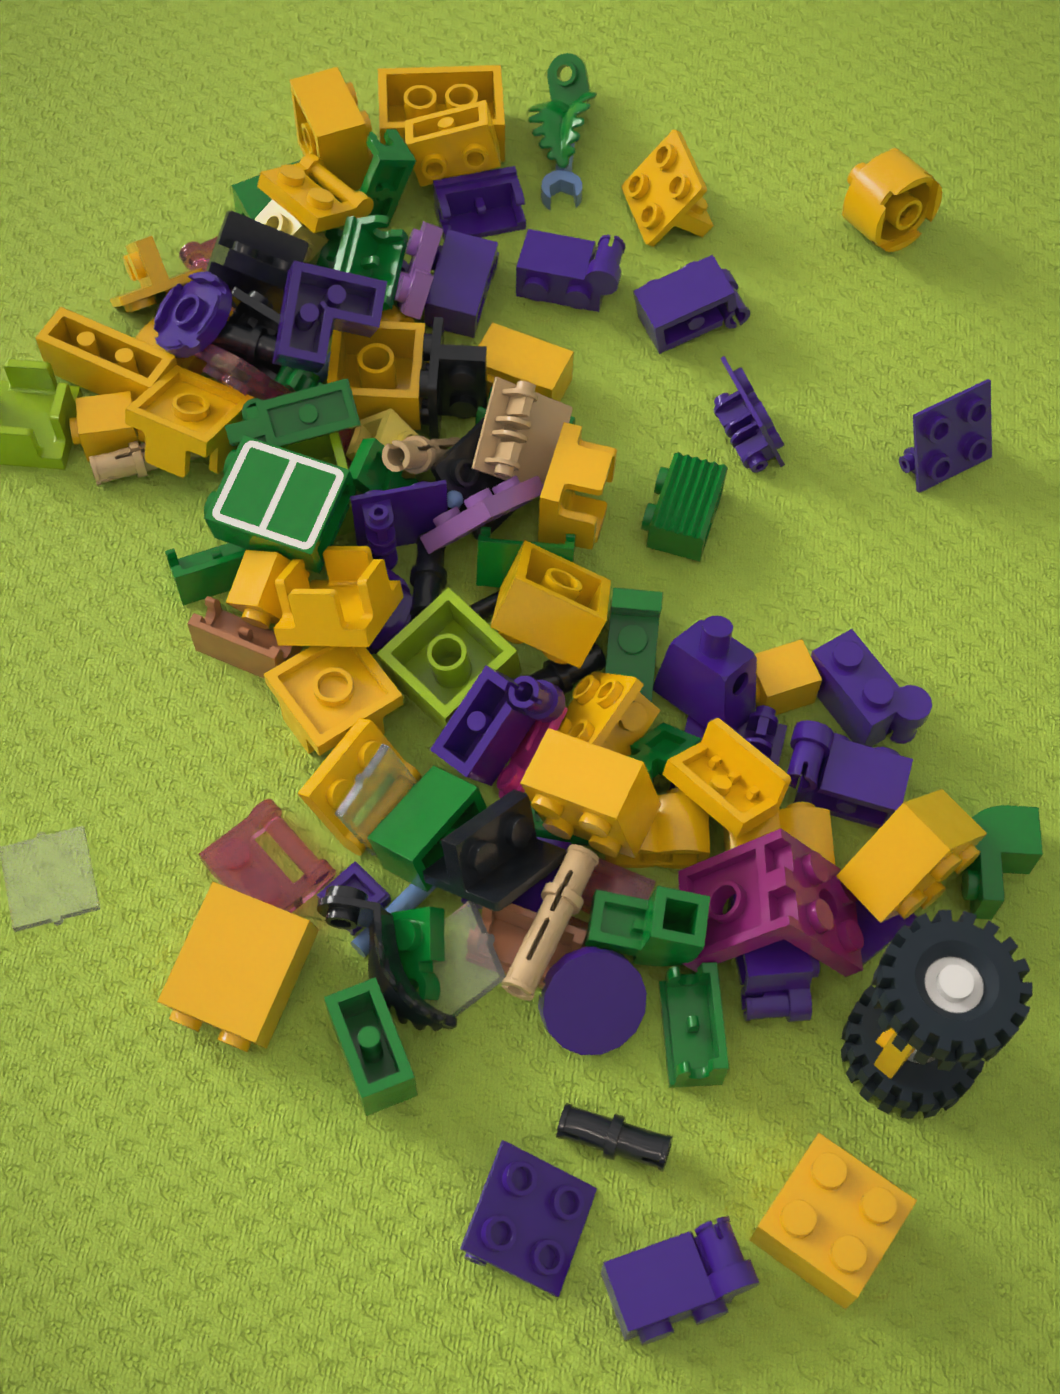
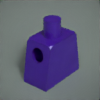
(709, 674)

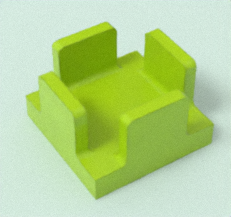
(35, 416)

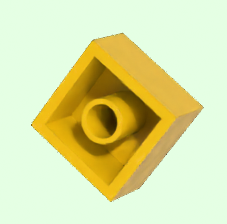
(332, 124)
(382, 369)
(551, 605)
(591, 794)
(912, 856)
(833, 1221)

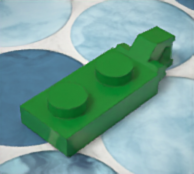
(299, 416)

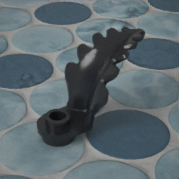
(348, 908)

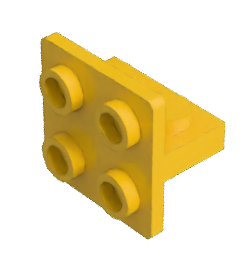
(668, 192)
(146, 265)
(609, 712)

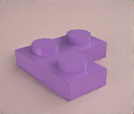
(415, 284)
(480, 510)

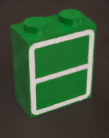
(279, 502)

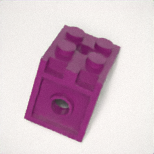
(780, 895)

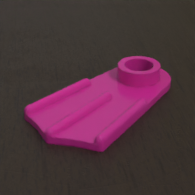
(523, 755)

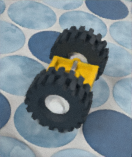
(936, 1010)

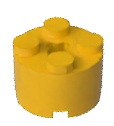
(891, 199)

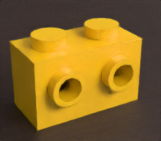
(453, 142)

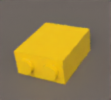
(237, 967)

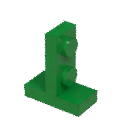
(634, 635)

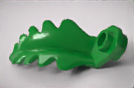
(561, 113)

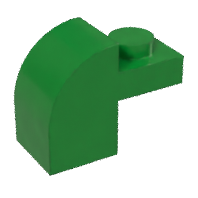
(1009, 847)
(654, 931)

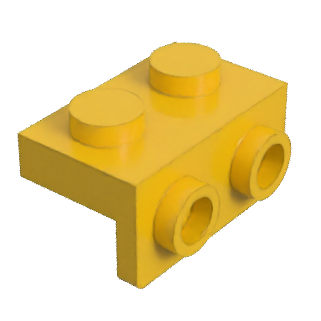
(729, 779)

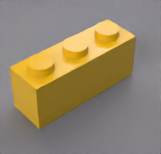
(100, 356)

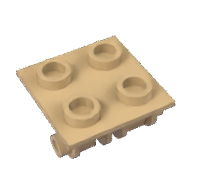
(519, 432)

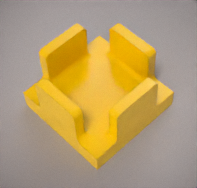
(183, 416)
(574, 468)
(340, 610)
(328, 691)

